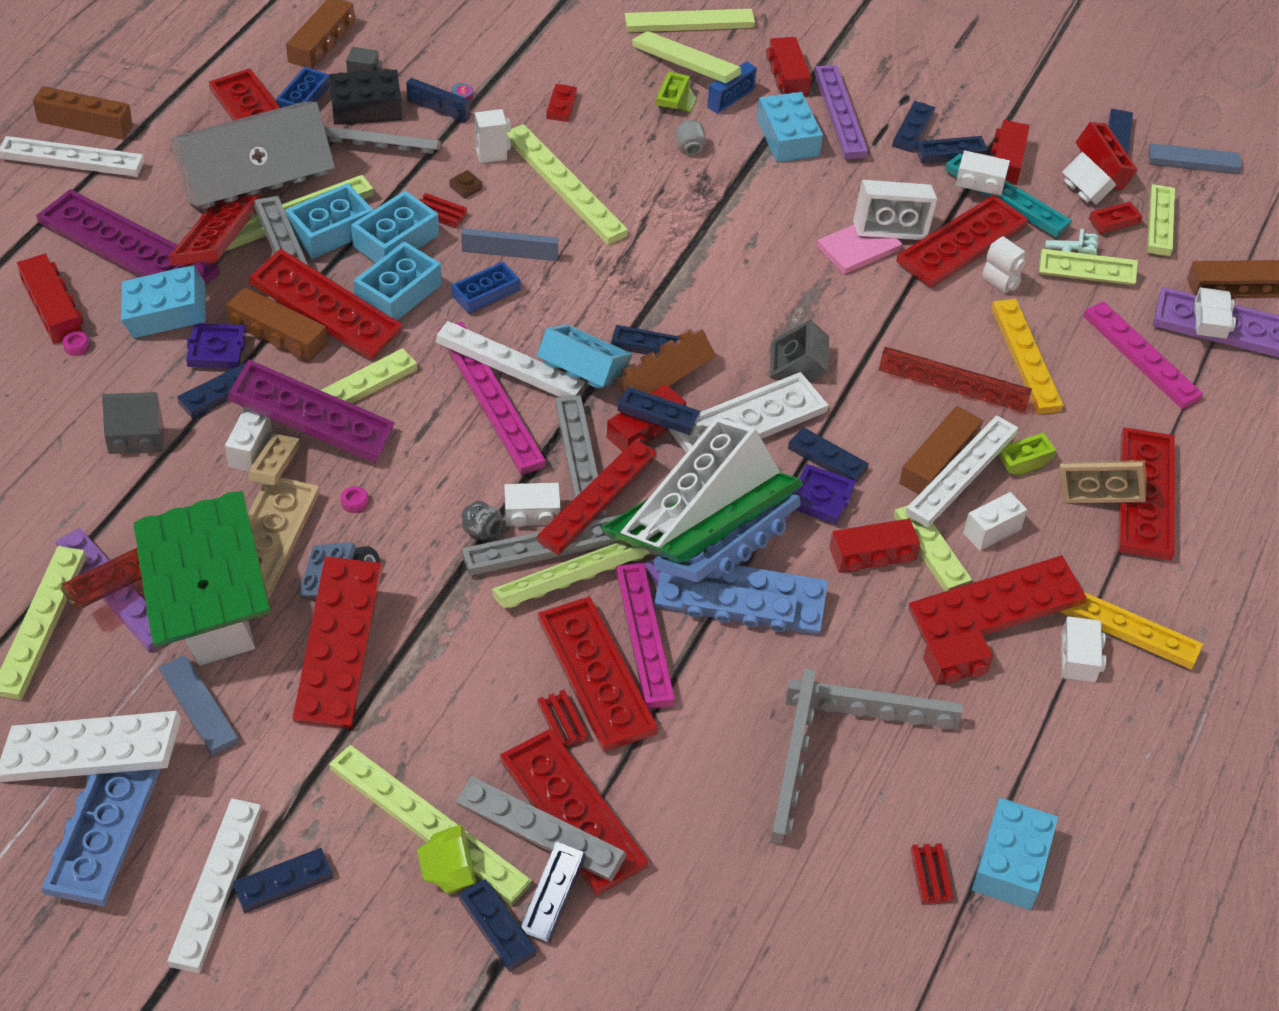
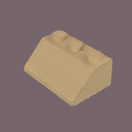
(1103, 481)

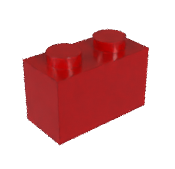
(957, 657)

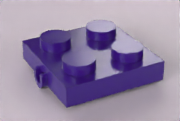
(215, 346)
(824, 493)

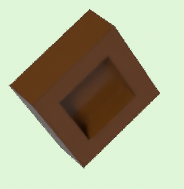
(465, 184)

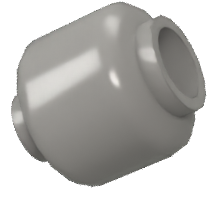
(690, 137)

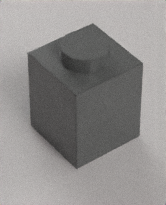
(363, 60)

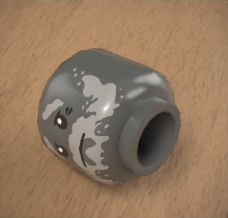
(482, 520)

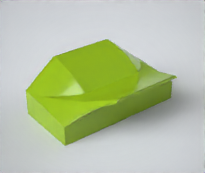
(676, 93)
(1027, 454)
(447, 860)

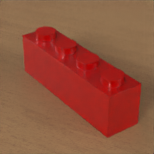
(50, 297)

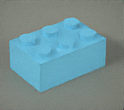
(789, 127)
(326, 219)
(393, 223)
(399, 281)
(163, 301)
(583, 355)
(1015, 854)

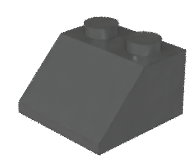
(800, 350)
(132, 422)

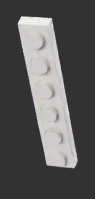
(71, 156)
(508, 361)
(961, 471)
(214, 886)

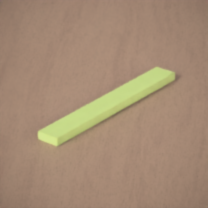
(426, 820)

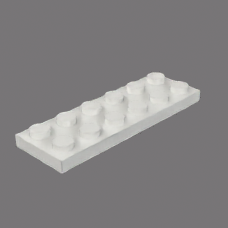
(765, 409)
(89, 746)

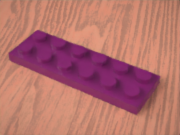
(311, 411)

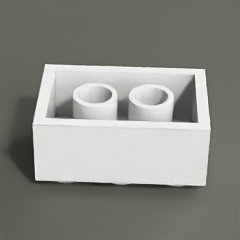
(894, 209)

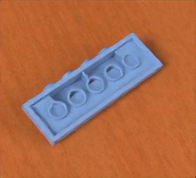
(736, 546)
(748, 597)
(99, 835)

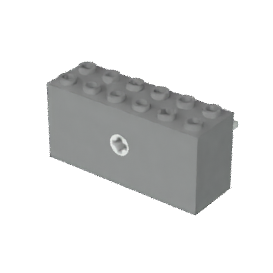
(219, 163)

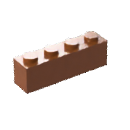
(320, 33)
(83, 112)
(1238, 277)
(277, 324)
(669, 364)
(940, 449)

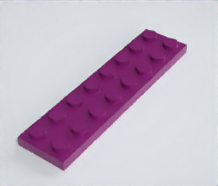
(114, 236)

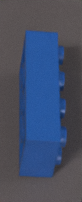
(306, 86)
(725, 94)
(485, 287)

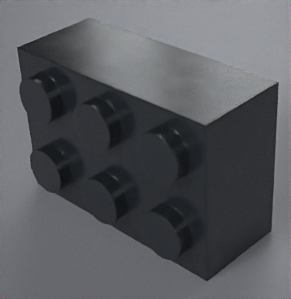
(365, 96)

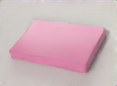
(852, 251)

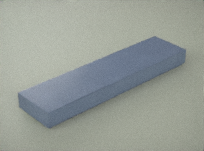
(1194, 158)
(510, 244)
(198, 705)

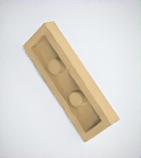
(273, 459)

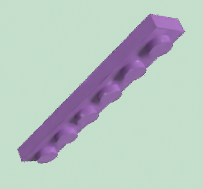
(841, 112)
(126, 602)

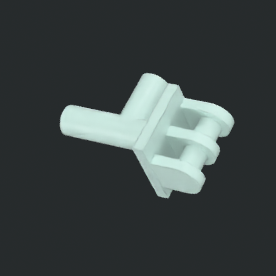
(1087, 244)

